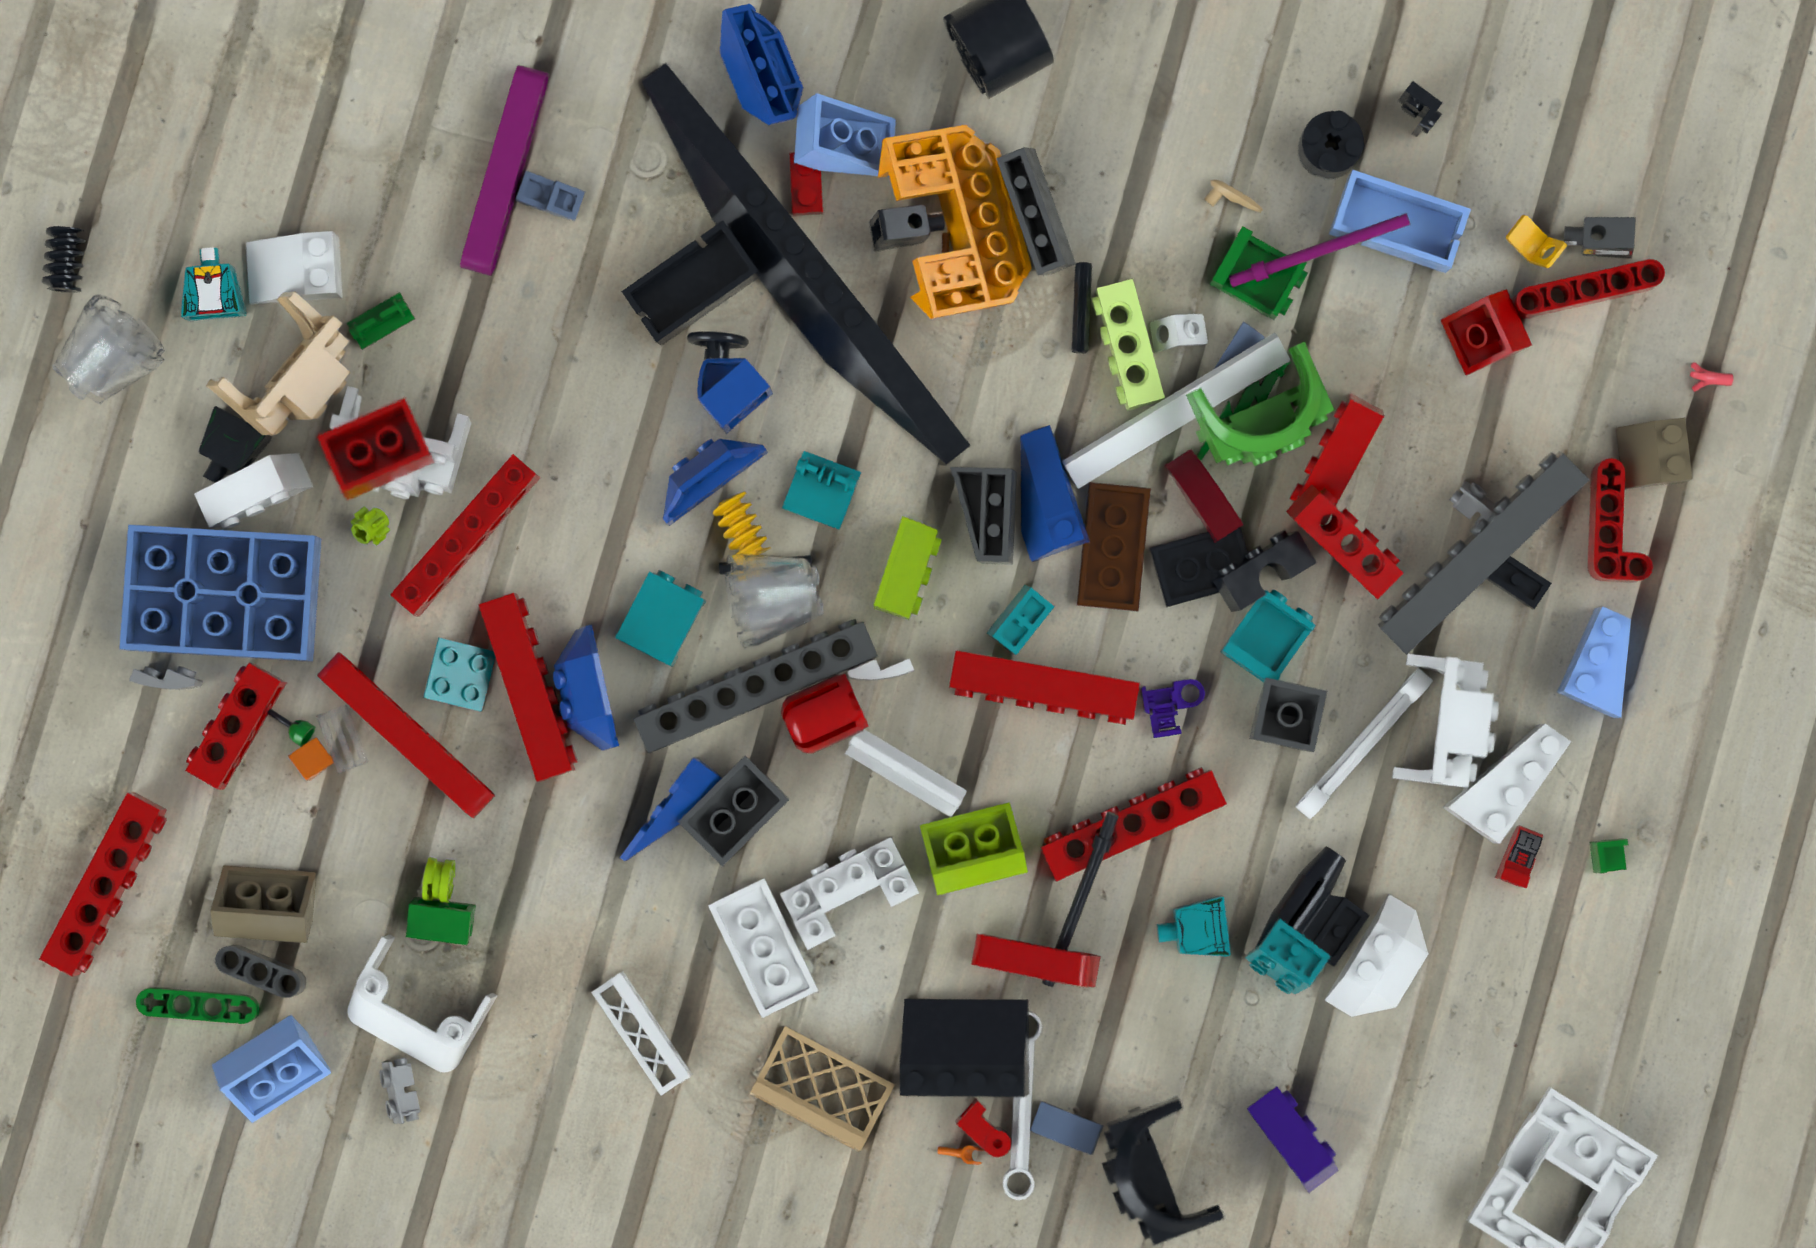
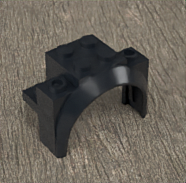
(1142, 1178)

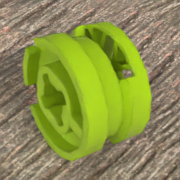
(438, 880)

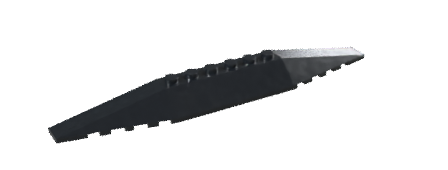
(797, 271)

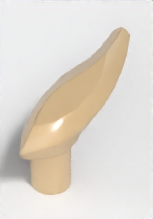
(1235, 196)

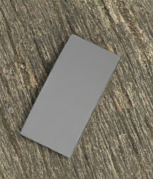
(173, 679)

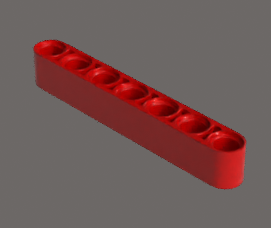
(406, 735)

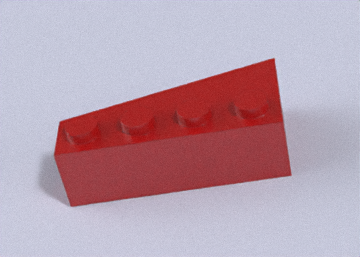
(1341, 449)

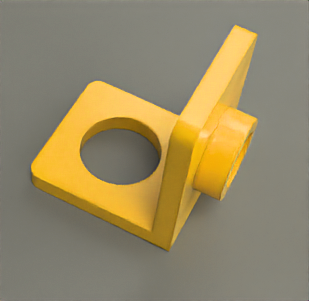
(1533, 242)

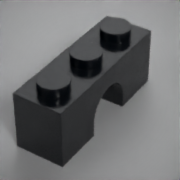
(1240, 582)

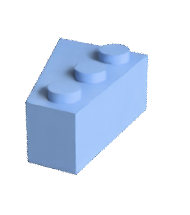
(1599, 664)

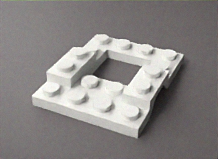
(1581, 1147)

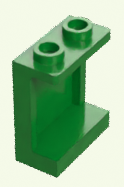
(1265, 296)

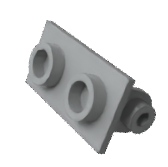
(1473, 500)
(399, 1102)

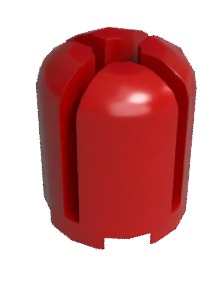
(823, 714)

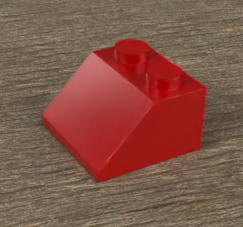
(1486, 332)

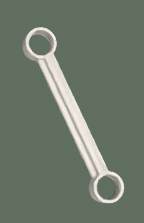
(1407, 694)
(1021, 1127)

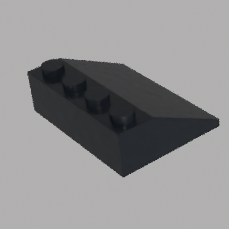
(965, 1048)

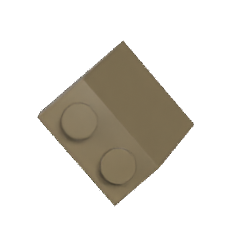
(1654, 453)

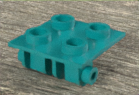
(821, 490)
(459, 674)

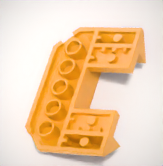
(983, 228)

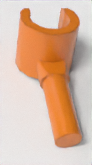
(965, 1153)

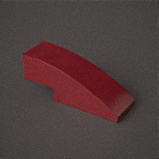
(1204, 495)

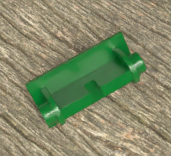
(380, 321)

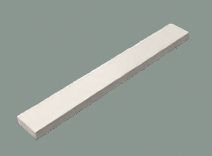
(1175, 411)

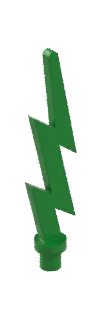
(1255, 390)

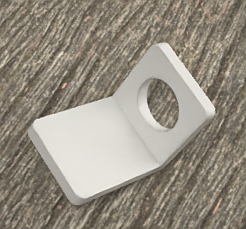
(1183, 331)

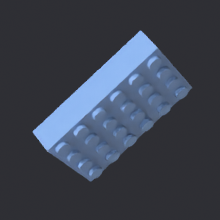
(220, 593)

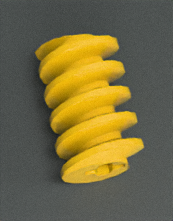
(740, 526)

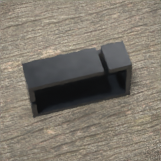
(691, 283)

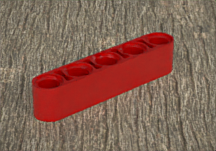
(1599, 280)

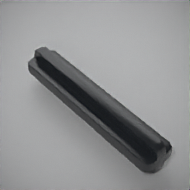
(1081, 307)

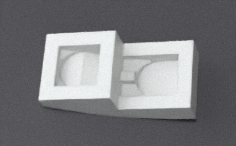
(871, 671)

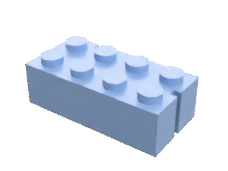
(1431, 228)

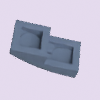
(549, 196)
(1066, 1128)

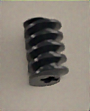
(63, 259)

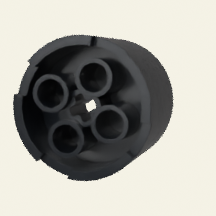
(998, 42)

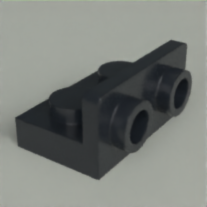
(1420, 103)

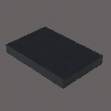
(1191, 563)

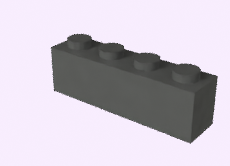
(1036, 211)

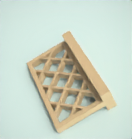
(810, 1114)

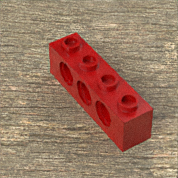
(1377, 575)
(251, 718)

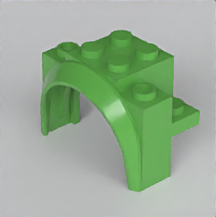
(1269, 424)

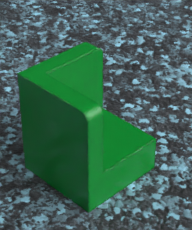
(1608, 855)

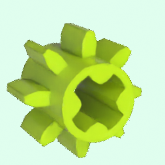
(370, 525)

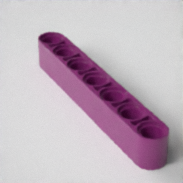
(504, 170)

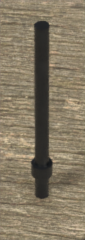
(1101, 845)

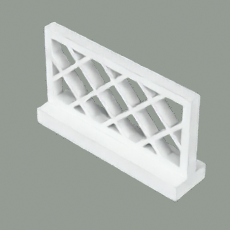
(906, 772)

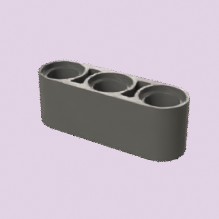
(245, 971)

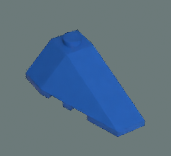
(684, 794)

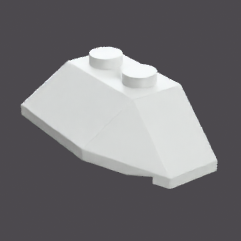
(1381, 962)

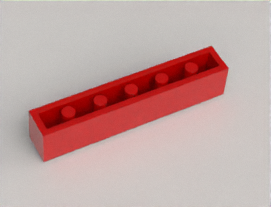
(1044, 685)
(527, 687)

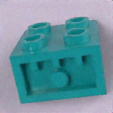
(1288, 958)

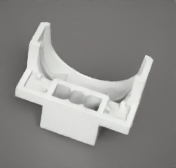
(432, 478)
(1461, 722)

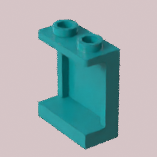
(661, 617)
(1268, 636)

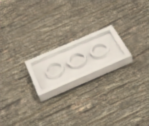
(763, 948)

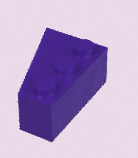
(1294, 1138)

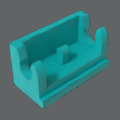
(1020, 619)

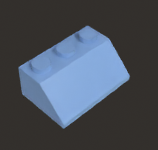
(270, 1069)

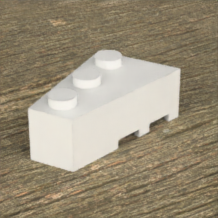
(253, 489)

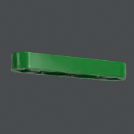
(197, 1009)

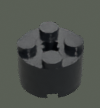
(1336, 128)

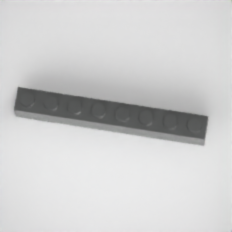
(1482, 552)

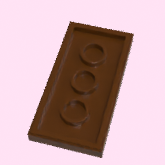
(1115, 555)

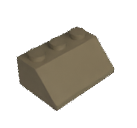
(264, 904)

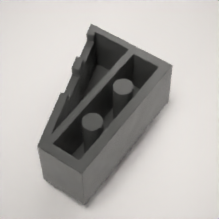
(989, 510)

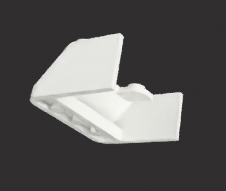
(437, 1049)

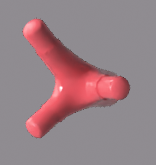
(1709, 378)

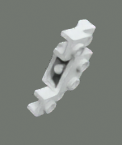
(843, 882)

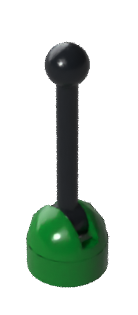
(298, 731)

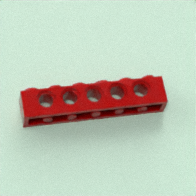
(465, 536)
(1208, 799)
(59, 950)

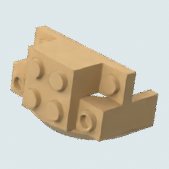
(303, 380)

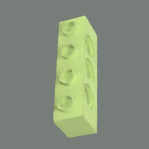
(1124, 297)

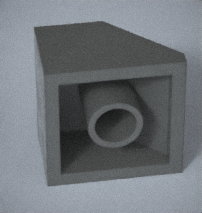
(1288, 715)

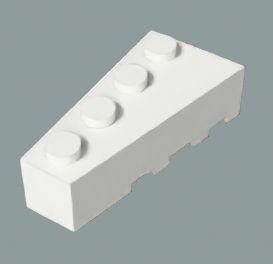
(1509, 784)

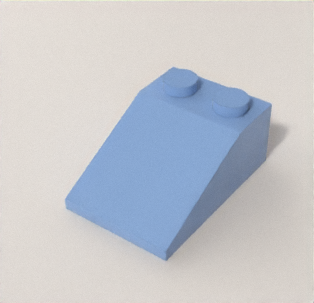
(840, 136)

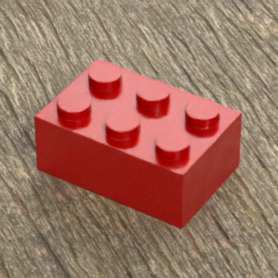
(375, 449)

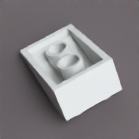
(294, 263)

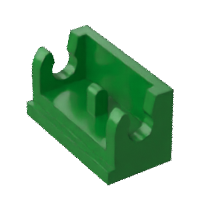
(440, 921)

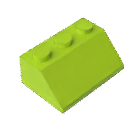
(907, 569)
(973, 848)

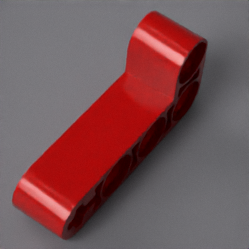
(1614, 522)
(1036, 960)

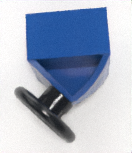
(726, 385)

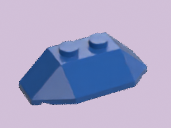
(759, 65)
(707, 473)
(584, 691)

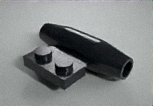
(1311, 910)

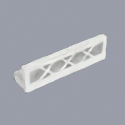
(649, 1025)

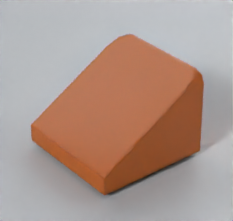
(311, 759)

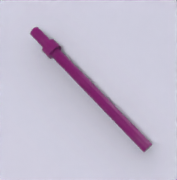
(1261, 270)

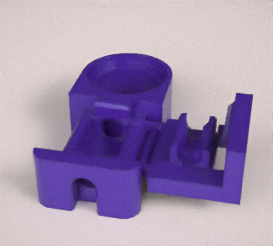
(1163, 706)

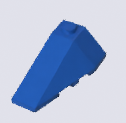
(1048, 504)

